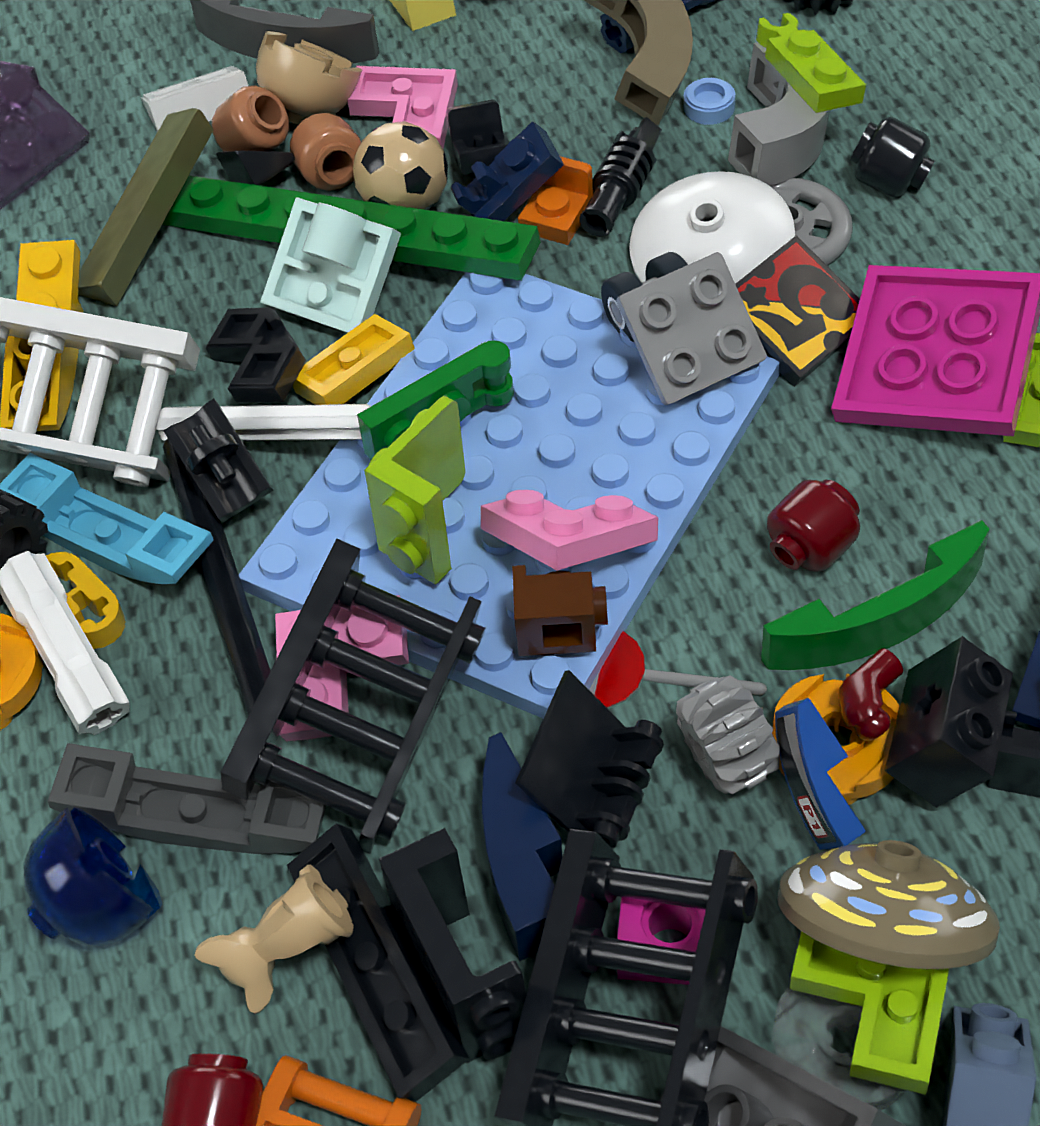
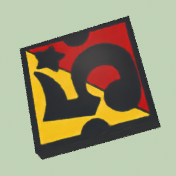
(798, 309)

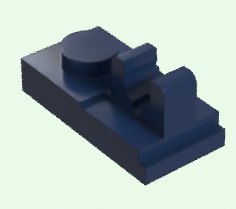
(511, 177)

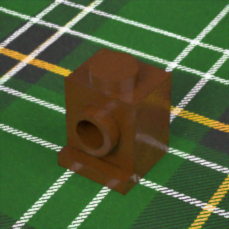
(557, 612)

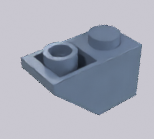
(989, 1068)

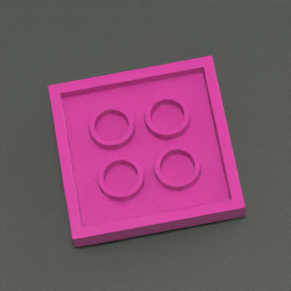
(939, 349)

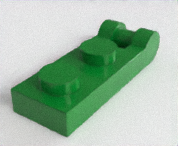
(471, 380)

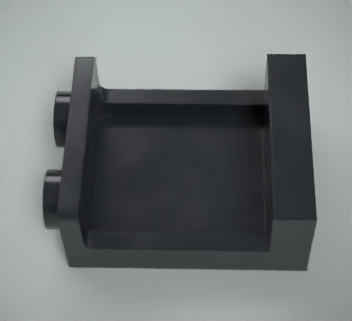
(428, 896)

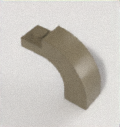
(662, 52)

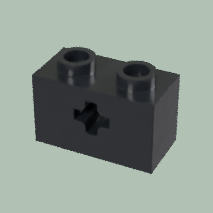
(949, 722)

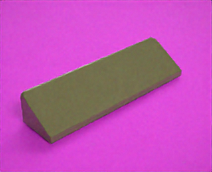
(144, 206)

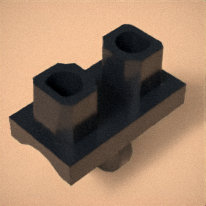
(218, 461)

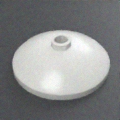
(745, 228)

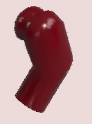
(862, 698)

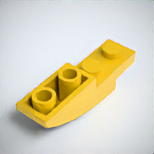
(49, 278)

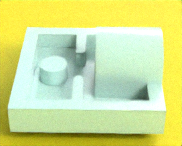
(330, 265)

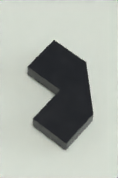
(266, 352)

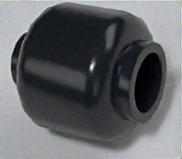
(892, 157)

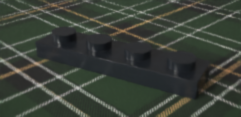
(384, 971)

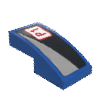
(806, 755)

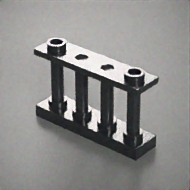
(288, 701)
(574, 947)

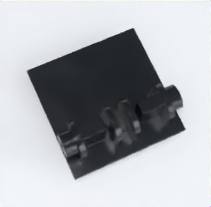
(588, 764)

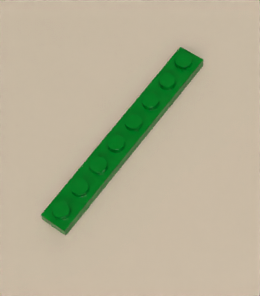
(425, 239)

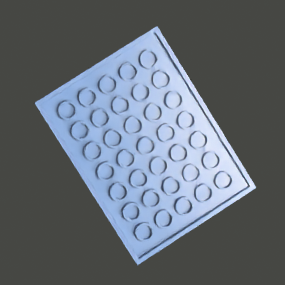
(574, 431)

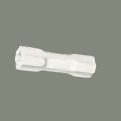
(81, 678)

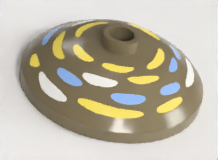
(889, 906)

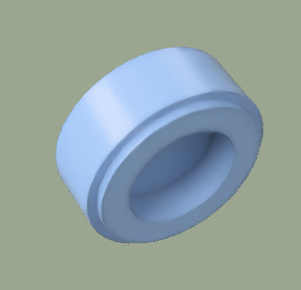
(709, 101)

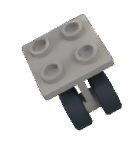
(684, 323)

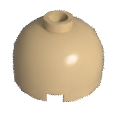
(305, 76)

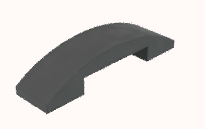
(243, 29)
(182, 806)

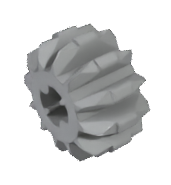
(728, 734)

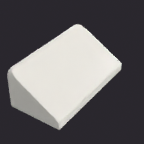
(202, 93)

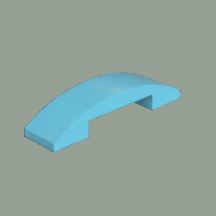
(104, 530)

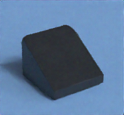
(254, 166)

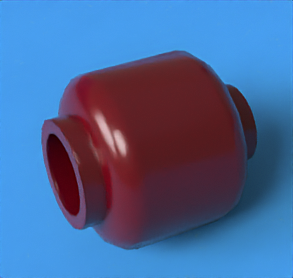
(813, 525)
(212, 1092)

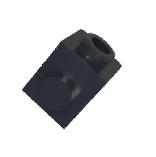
(476, 134)

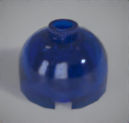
(84, 883)

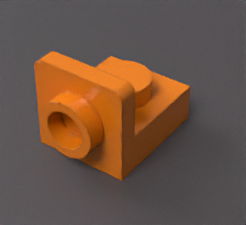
(560, 202)

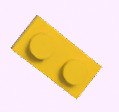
(353, 362)

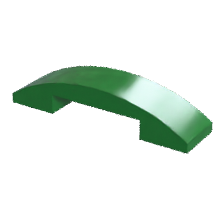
(817, 639)

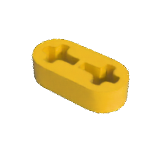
(90, 592)

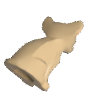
(291, 924)

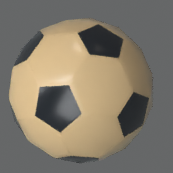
(400, 166)

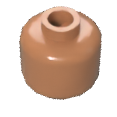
(250, 121)
(325, 151)

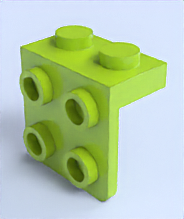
(409, 489)

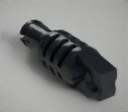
(620, 177)

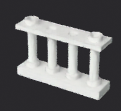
(104, 343)

